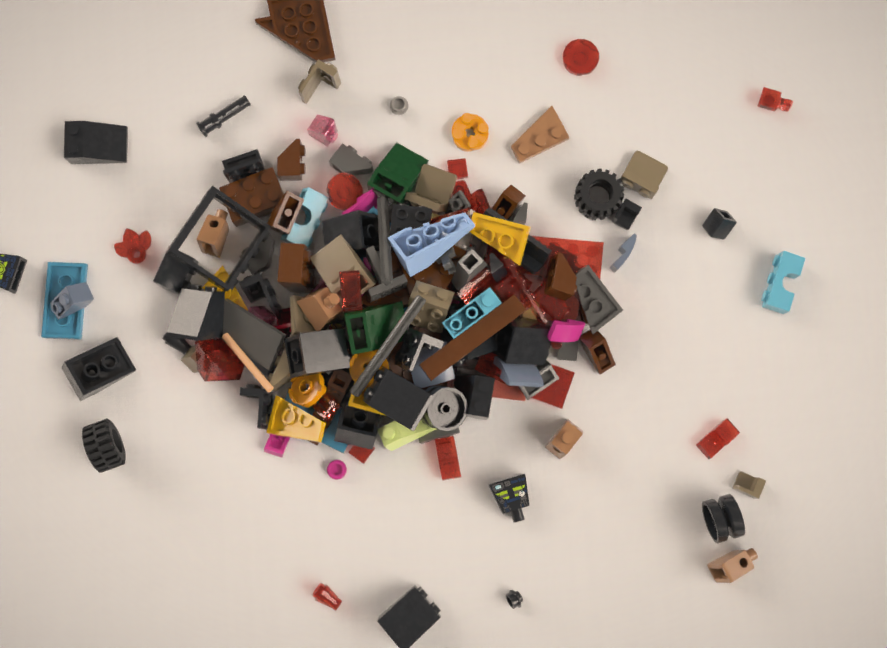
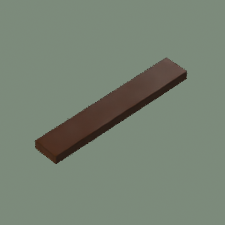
(472, 337)

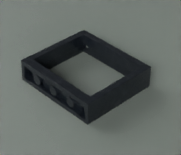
(251, 251)

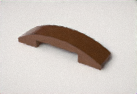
(337, 389)

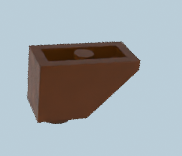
(508, 202)
(285, 213)
(560, 279)
(597, 351)

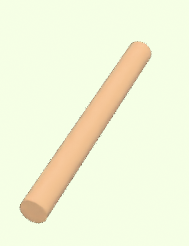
(247, 362)

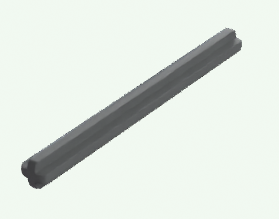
(384, 244)
(387, 346)

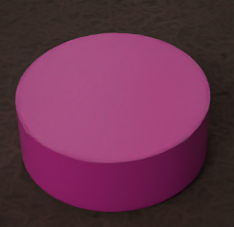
(337, 469)

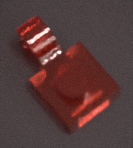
(771, 99)

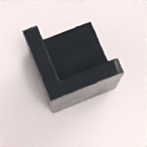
(626, 214)
(719, 223)

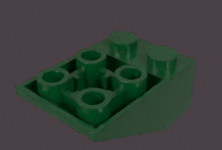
(397, 174)
(372, 325)

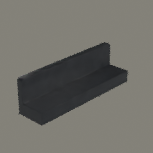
(535, 252)

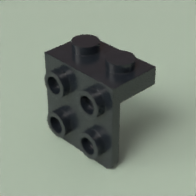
(242, 166)
(409, 216)
(257, 287)
(265, 401)

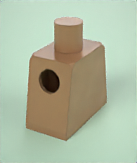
(213, 233)
(320, 307)
(564, 439)
(732, 565)

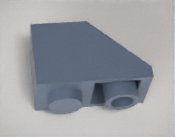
(71, 300)

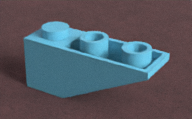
(471, 313)

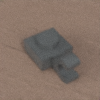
(446, 260)

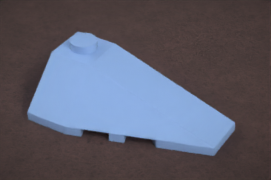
(424, 245)

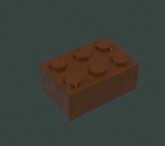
(256, 193)
(296, 268)

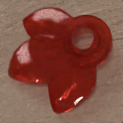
(133, 243)

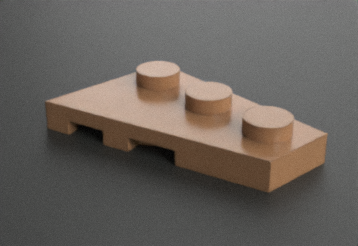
(541, 136)

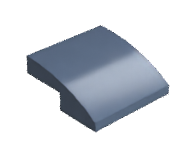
(519, 374)
(420, 378)

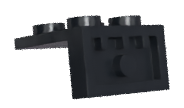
(411, 347)

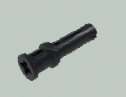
(243, 102)

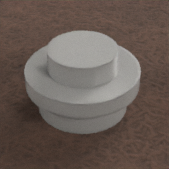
(399, 105)

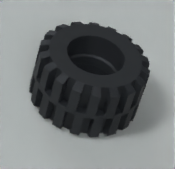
(604, 180)
(103, 445)

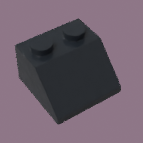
(173, 274)
(357, 426)

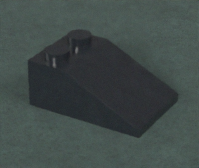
(95, 142)
(98, 368)

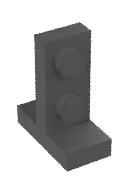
(381, 290)

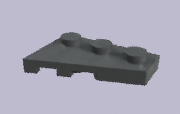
(595, 299)

